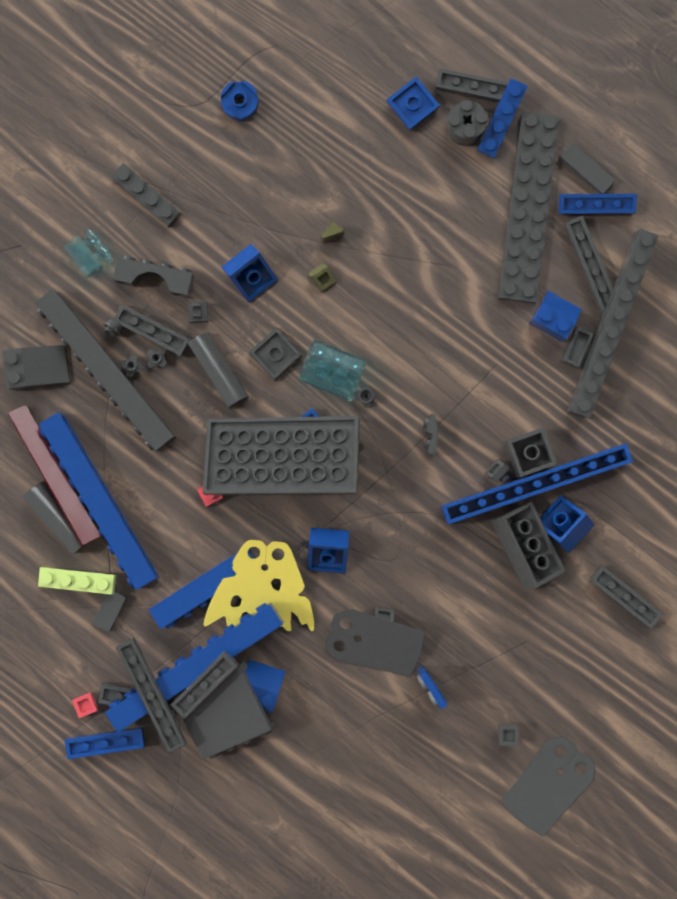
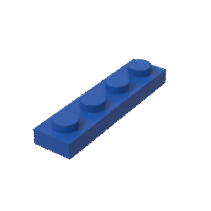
(502, 118)
(597, 203)
(104, 743)

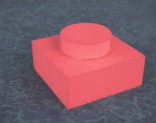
(209, 499)
(85, 704)

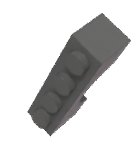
(130, 272)

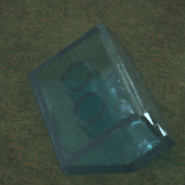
(332, 370)

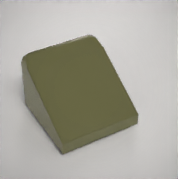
(332, 232)
(322, 277)

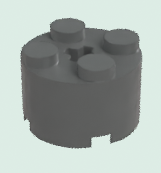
(476, 121)

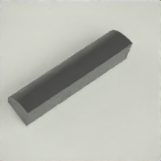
(218, 369)
(46, 506)

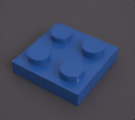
(413, 103)

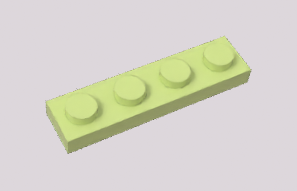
(77, 580)

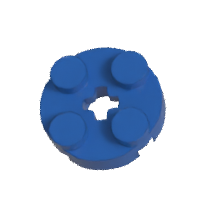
(239, 89)

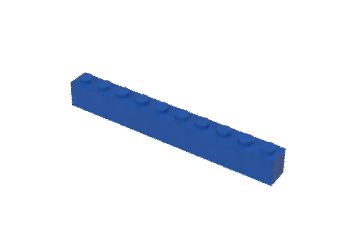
(536, 483)
(98, 500)
(188, 669)

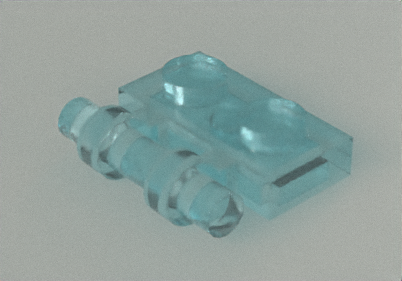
(83, 256)

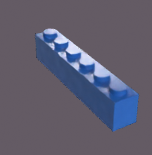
(192, 594)

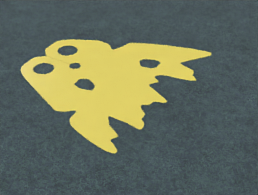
(255, 587)

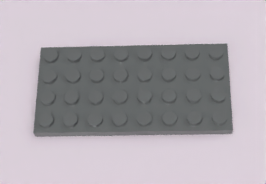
(282, 456)

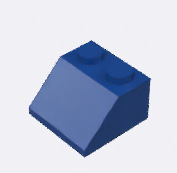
(249, 273)
(555, 316)
(566, 523)
(328, 550)
(265, 682)

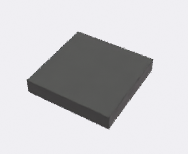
(275, 354)

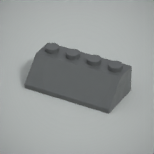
(528, 546)

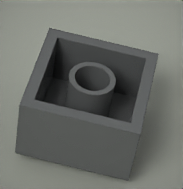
(530, 452)

